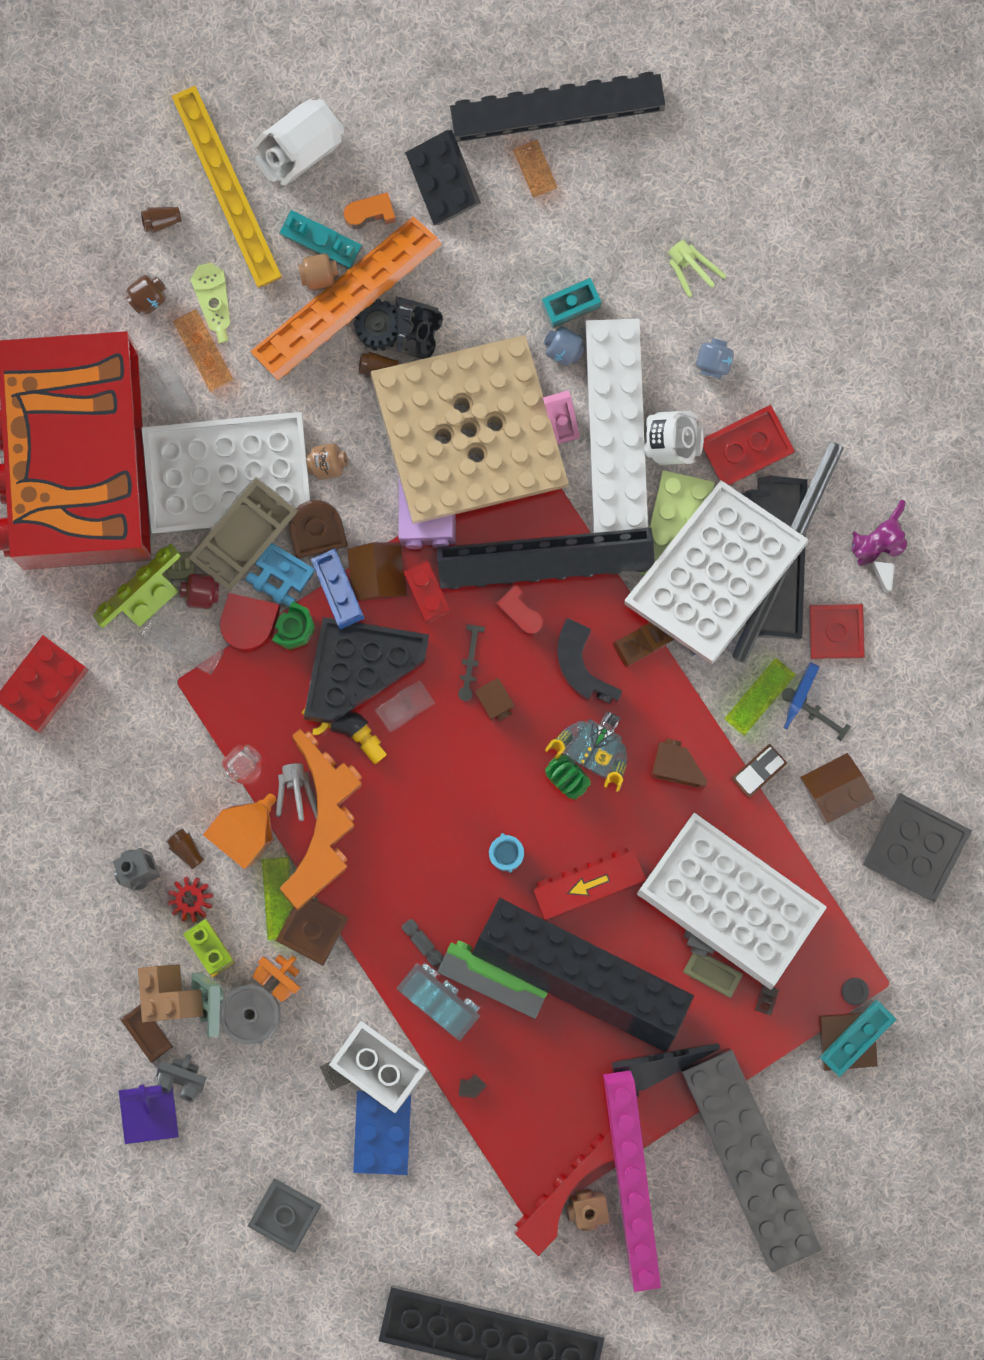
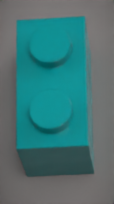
(571, 303)

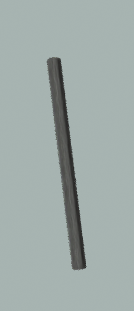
(800, 525)

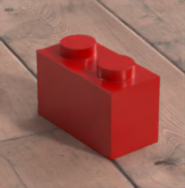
(426, 592)

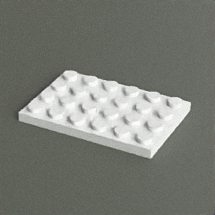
(205, 465)
(716, 572)
(732, 901)

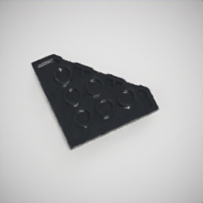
(357, 665)

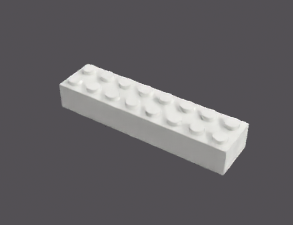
(616, 425)

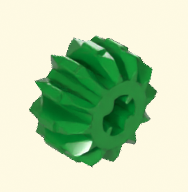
(567, 777)

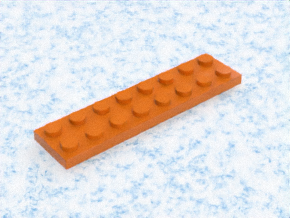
(346, 298)

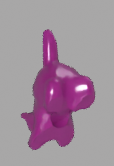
(885, 538)

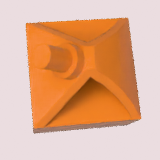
(243, 831)

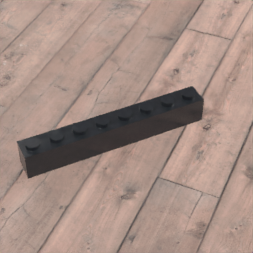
(557, 107)
(545, 558)

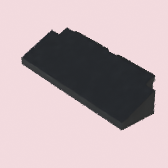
(783, 499)

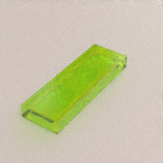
(277, 907)

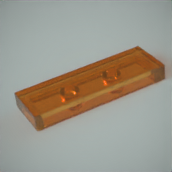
(203, 350)

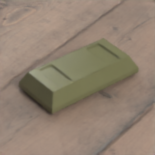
(713, 974)

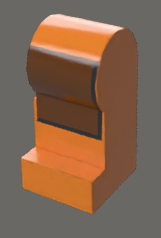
(369, 209)

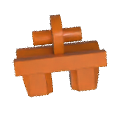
(286, 986)

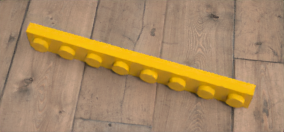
(226, 187)

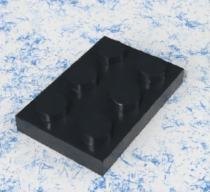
(443, 177)

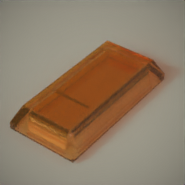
(535, 168)

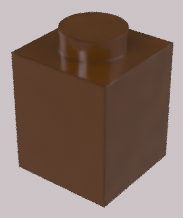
(495, 700)

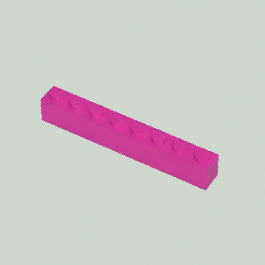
(632, 1181)

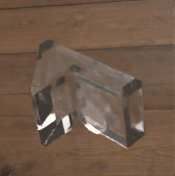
(405, 706)

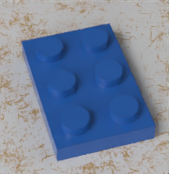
(381, 1137)

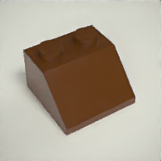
(677, 765)
(837, 788)

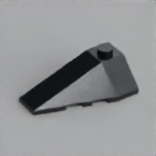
(657, 1067)

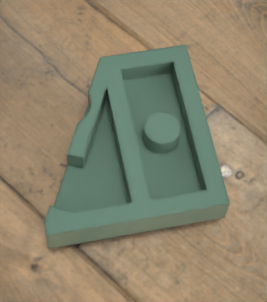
(211, 998)

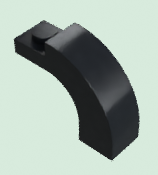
(571, 664)

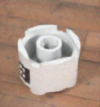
(673, 437)

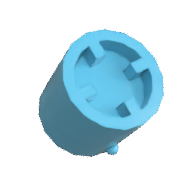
(506, 853)

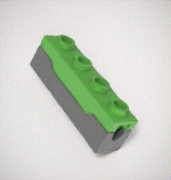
(491, 981)

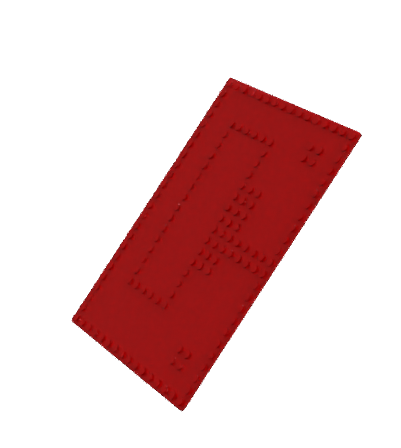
(464, 781)

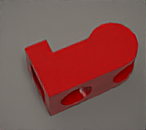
(526, 620)

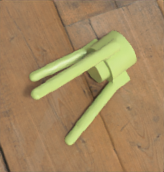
(684, 255)

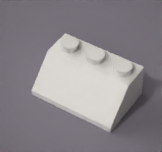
(378, 1067)

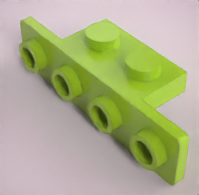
(143, 593)

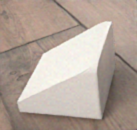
(885, 575)

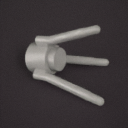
(295, 777)

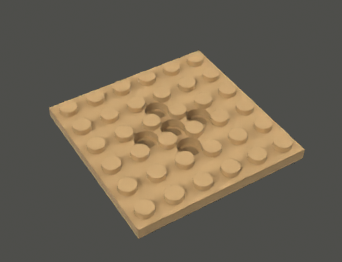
(496, 387)

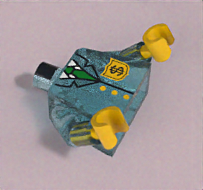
(594, 748)

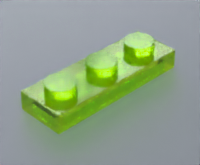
(759, 696)

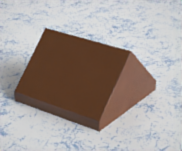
(377, 571)

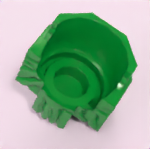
(294, 628)

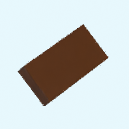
(146, 1034)

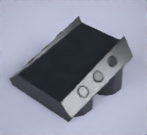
(416, 327)

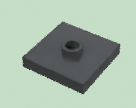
(284, 1215)

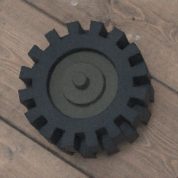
(377, 325)

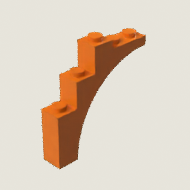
(332, 788)

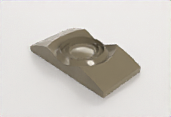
(242, 533)

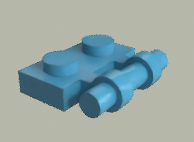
(283, 567)

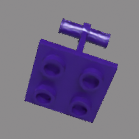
(148, 1114)

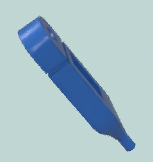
(801, 692)

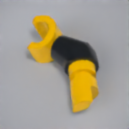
(355, 726)

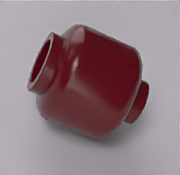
(199, 591)

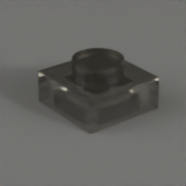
(333, 1077)

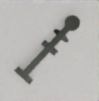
(465, 693)
(787, 696)

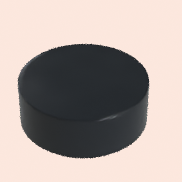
(855, 991)

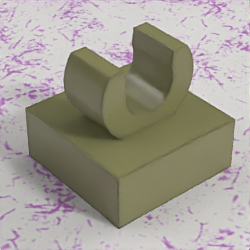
(181, 568)

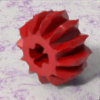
(195, 891)

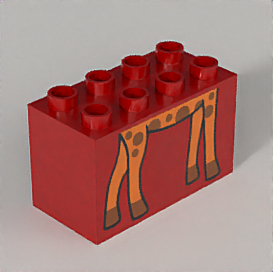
(72, 452)

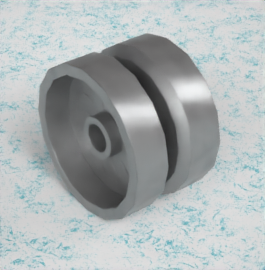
(234, 1018)

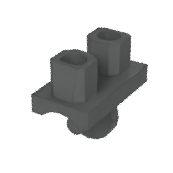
(183, 1074)

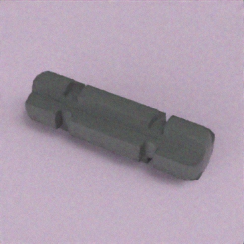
(422, 942)

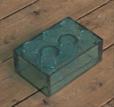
(439, 1000)

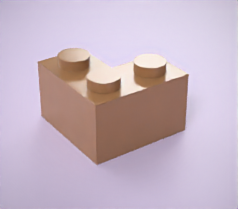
(163, 995)

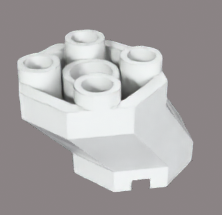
(298, 141)

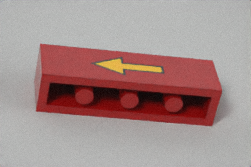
(589, 884)

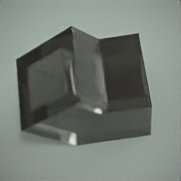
(766, 1000)
(471, 1087)

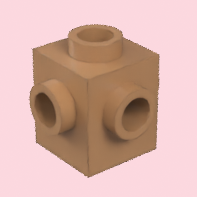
(588, 1209)

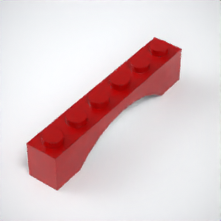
(542, 1225)

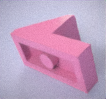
(562, 416)

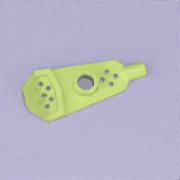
(209, 291)

